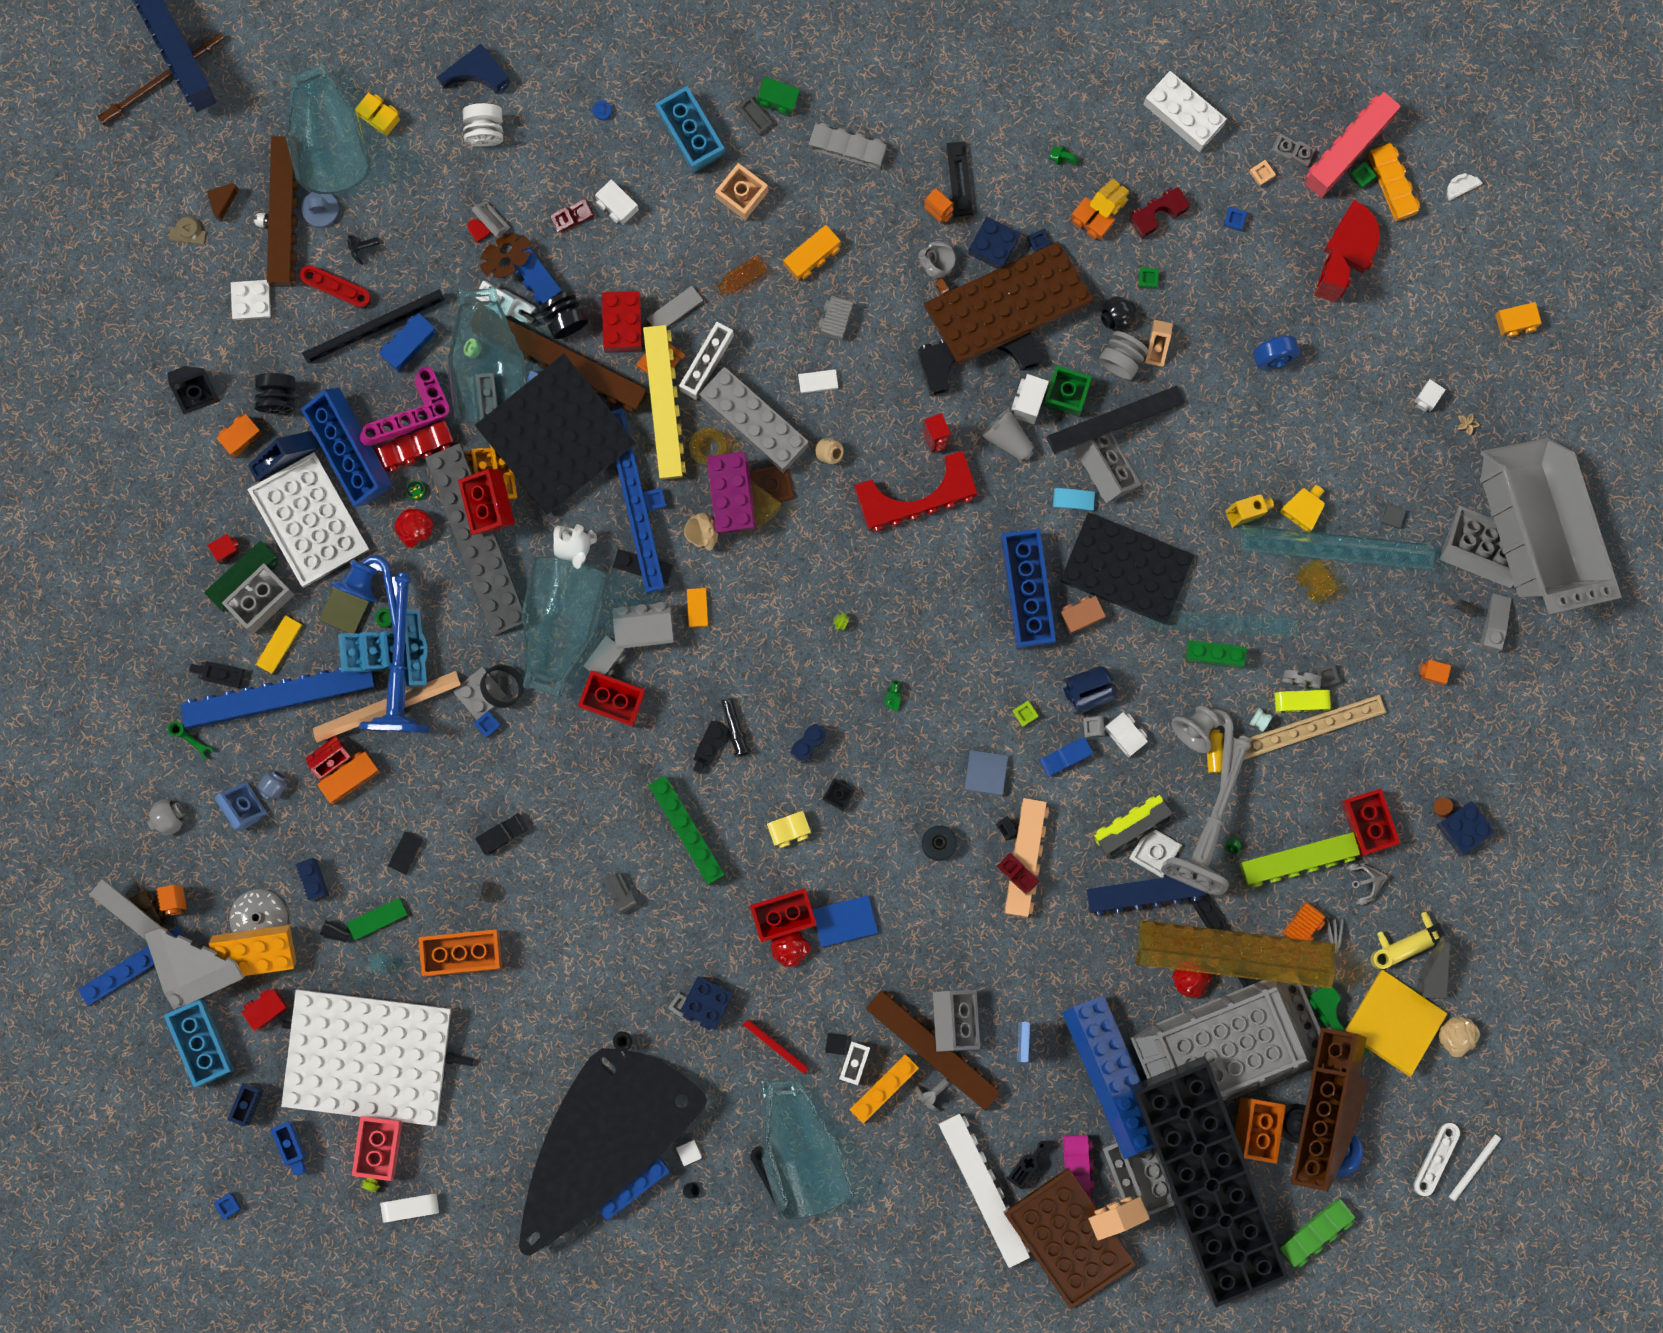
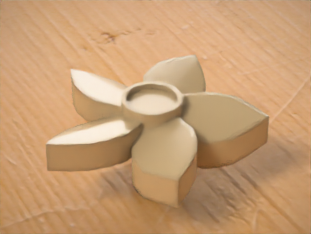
(1467, 424)

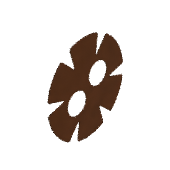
(515, 254)

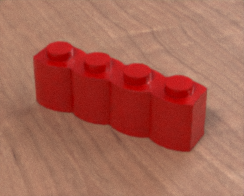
(414, 446)

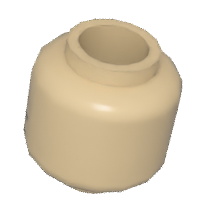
(829, 451)

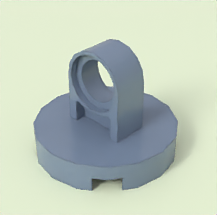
(320, 209)

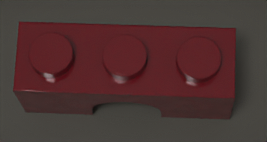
(1171, 202)

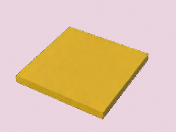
(1396, 1022)

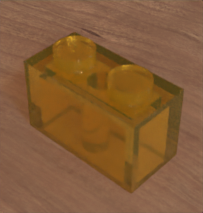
(1316, 581)

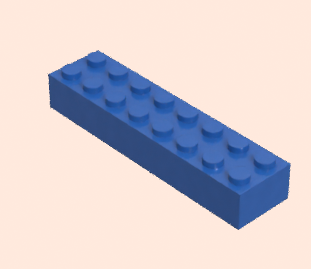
(1109, 1071)

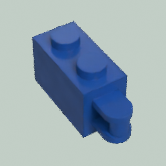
(290, 1147)

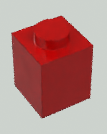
(224, 548)

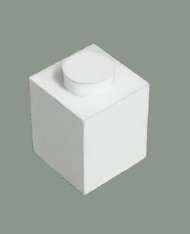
(1429, 396)

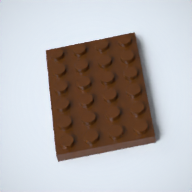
(1062, 1240)

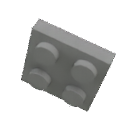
(471, 696)

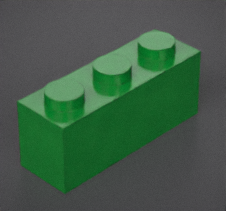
(1215, 654)

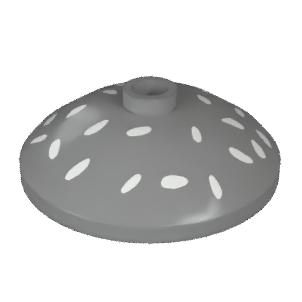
(266, 904)

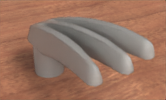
(1335, 939)

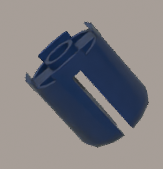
(1090, 689)

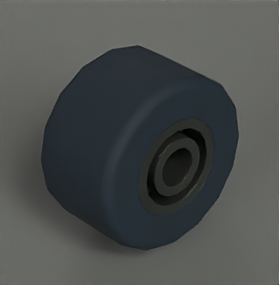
(935, 848)

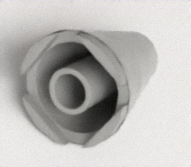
(1009, 436)

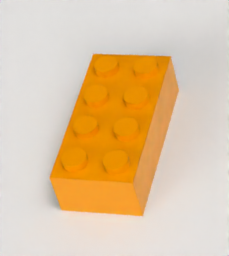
(257, 949)

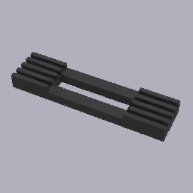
(962, 204)

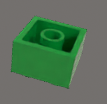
(1067, 391)

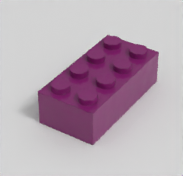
(731, 492)

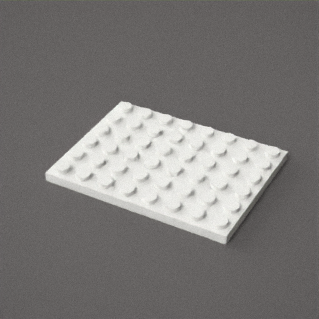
(366, 1057)

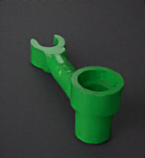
(186, 736)

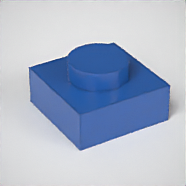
(1235, 219)
(654, 499)
(487, 724)
(227, 1205)

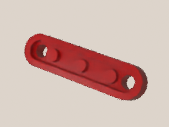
(335, 286)

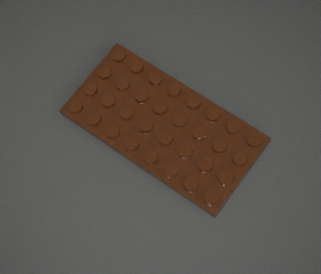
(1008, 303)

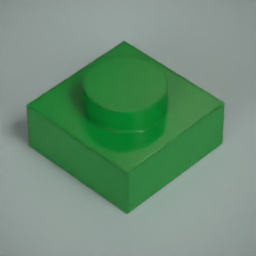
(1363, 175)
(1148, 278)

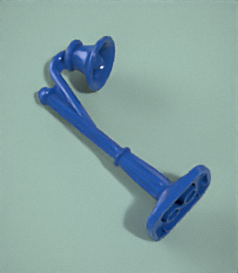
(359, 584)

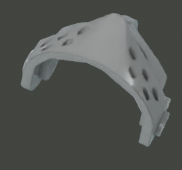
(1377, 878)

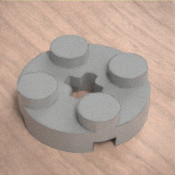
(1301, 679)

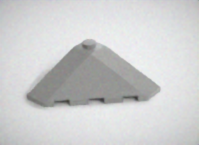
(186, 970)

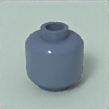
(272, 785)

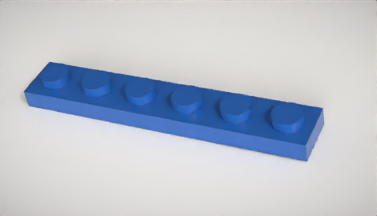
(120, 974)

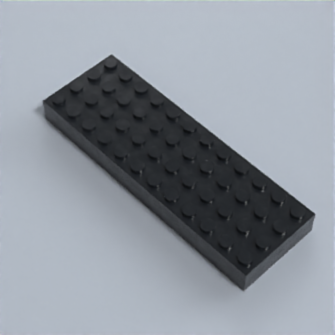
(1209, 1181)

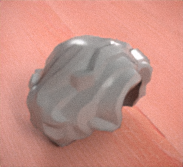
(937, 259)

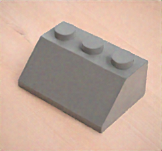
(258, 598)
(643, 625)
(956, 1020)

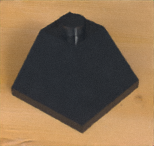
(192, 388)

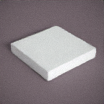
(1154, 851)

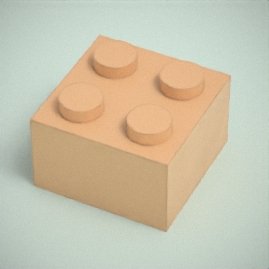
(741, 191)
(1118, 1217)

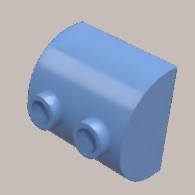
(240, 806)

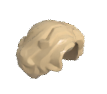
(701, 531)
(1459, 1036)

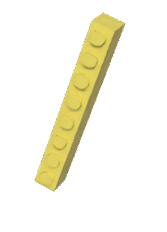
(663, 402)

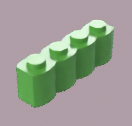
(1316, 1232)

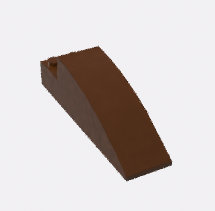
(1331, 1109)

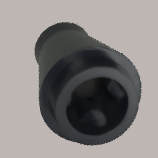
(334, 931)
(616, 1041)

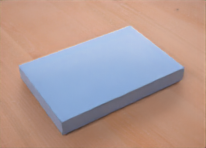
(1023, 1042)

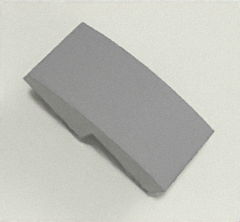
(1294, 151)

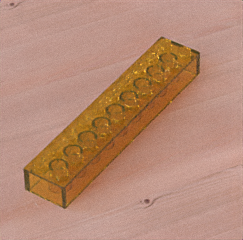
(1235, 954)

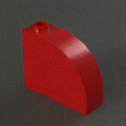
(1356, 237)

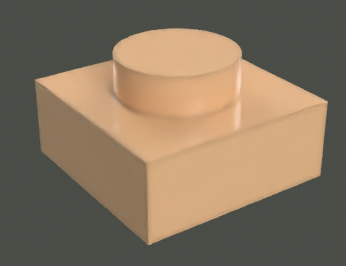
(1262, 173)

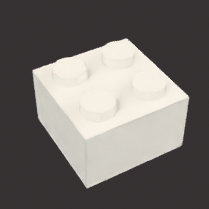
(1030, 399)

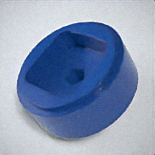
(602, 110)

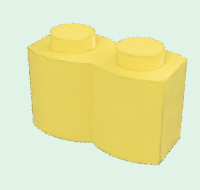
(789, 829)

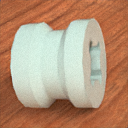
(1261, 719)

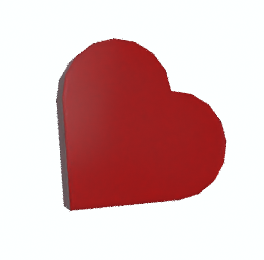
(478, 230)

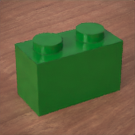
(777, 96)

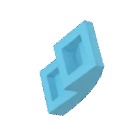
(1073, 499)

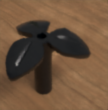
(356, 244)

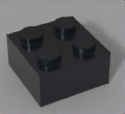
(838, 795)

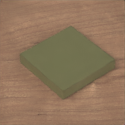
(344, 611)

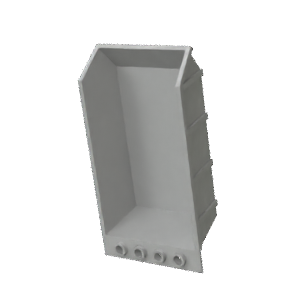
(1548, 525)
(1244, 1036)

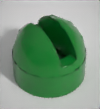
(1236, 845)

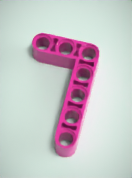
(411, 416)

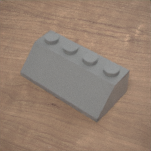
(1108, 467)

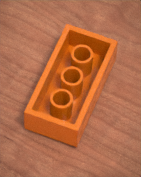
(460, 953)

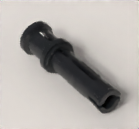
(737, 736)

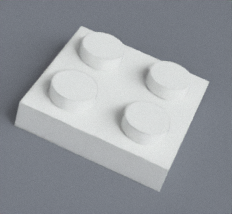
(250, 300)

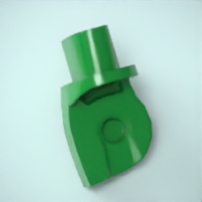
(1059, 154)
(893, 697)

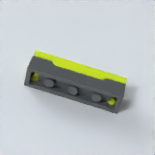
(1133, 826)

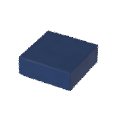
(1039, 240)

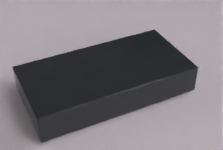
(405, 853)

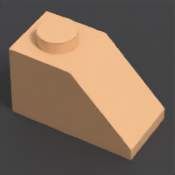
(1158, 343)

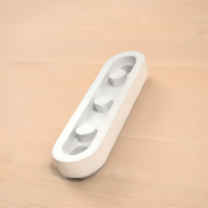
(1436, 1159)

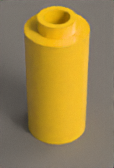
(1214, 757)

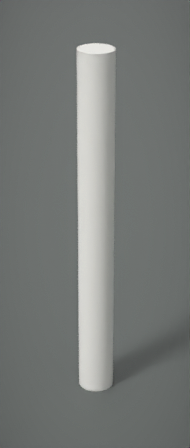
(1474, 1168)

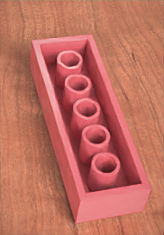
(1351, 144)

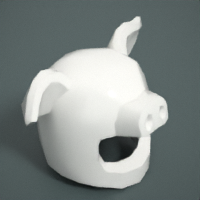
(574, 544)

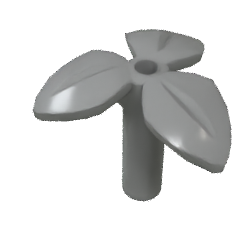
(930, 1096)

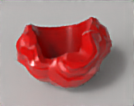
(413, 526)
(790, 949)
(1191, 983)

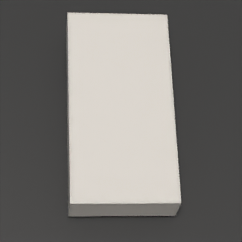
(818, 381)

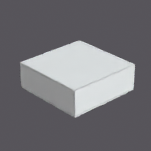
(689, 1153)

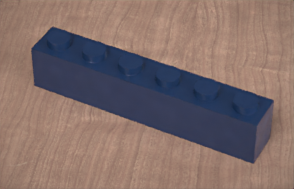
(1138, 894)

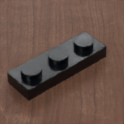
(629, 563)

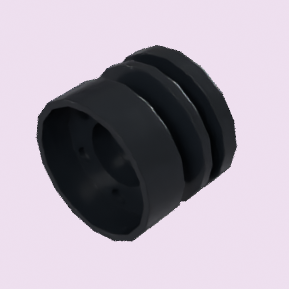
(563, 315)
(274, 393)

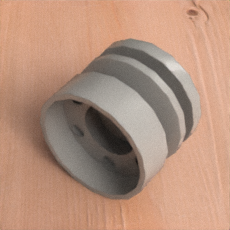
(1123, 355)

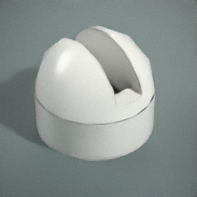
(260, 220)

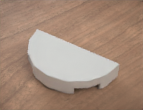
(1462, 184)

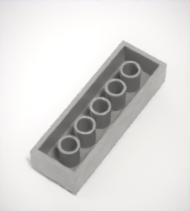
(753, 420)

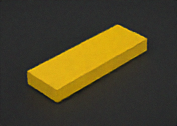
(279, 644)

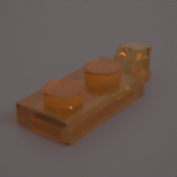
(742, 276)

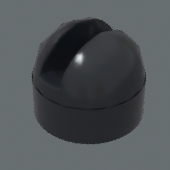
(691, 1190)

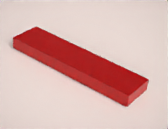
(775, 1046)

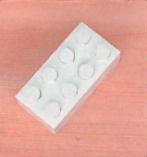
(1184, 111)

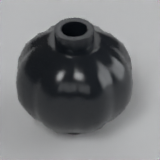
(1118, 314)

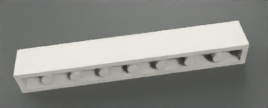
(983, 1188)

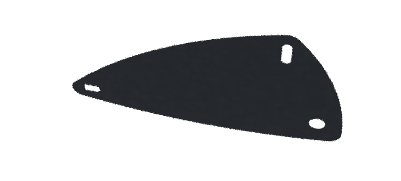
(604, 1139)

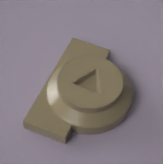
(187, 230)

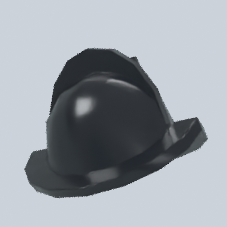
(1293, 1122)

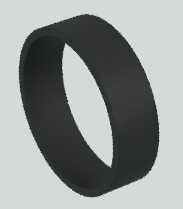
(491, 700)

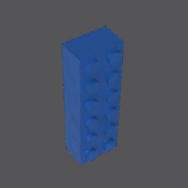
(340, 440)
(1028, 589)

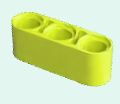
(1302, 700)

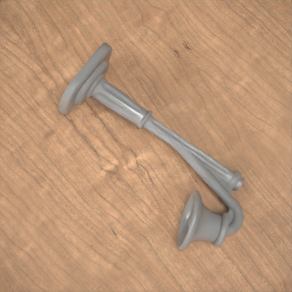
(1195, 734)

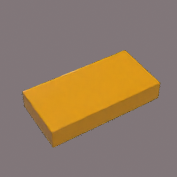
(697, 607)

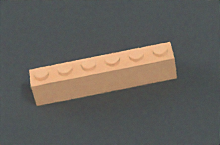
(1027, 852)

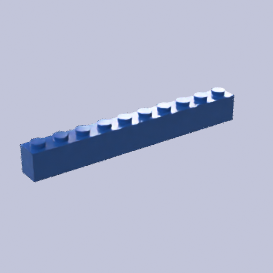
(274, 697)

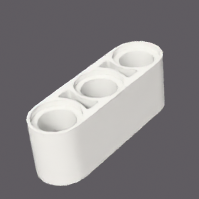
(409, 1208)

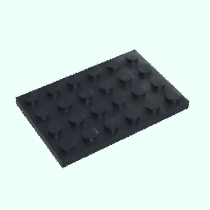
(1127, 568)

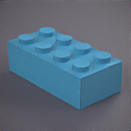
(690, 129)
(199, 1043)

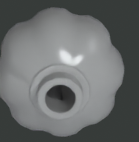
(165, 817)

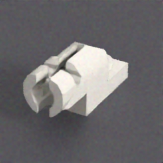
(511, 303)

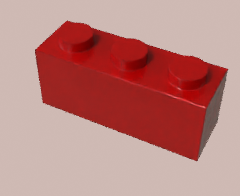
(936, 433)

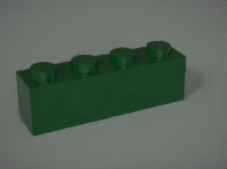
(240, 572)

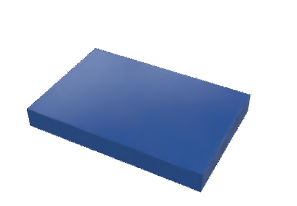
(845, 921)

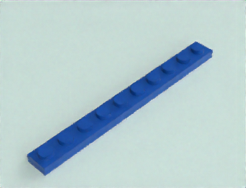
(638, 516)

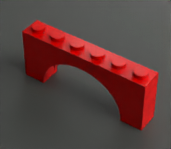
(881, 510)

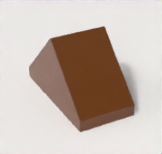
(221, 199)

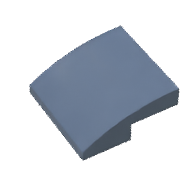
(986, 773)

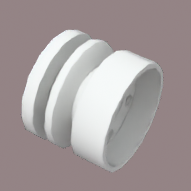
(482, 124)

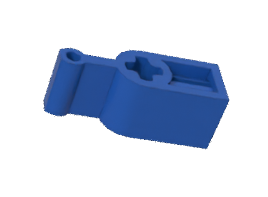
(1066, 757)

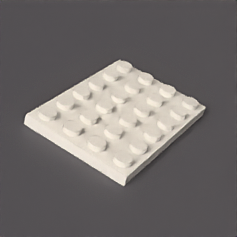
(308, 520)

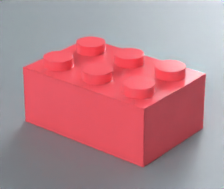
(377, 1148)

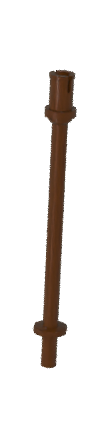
(116, 109)

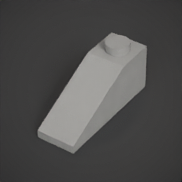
(1496, 623)

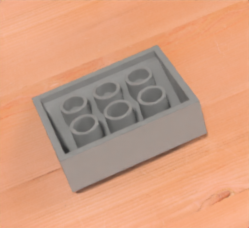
(1476, 547)

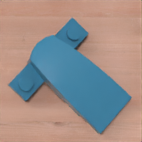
(375, 651)

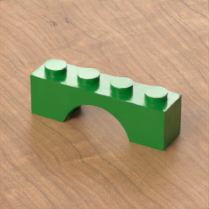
(1326, 1002)

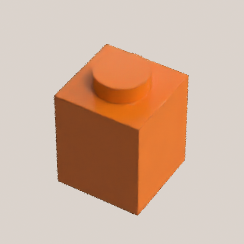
(1435, 672)

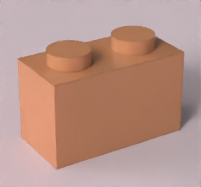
(1082, 614)

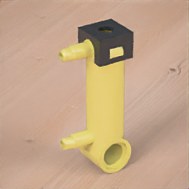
(1408, 946)

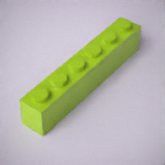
(1299, 859)

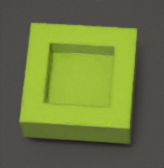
(1025, 713)

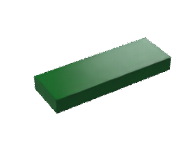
(377, 919)

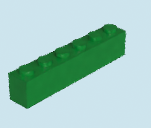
(686, 830)

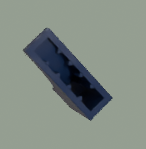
(477, 67)
(282, 452)

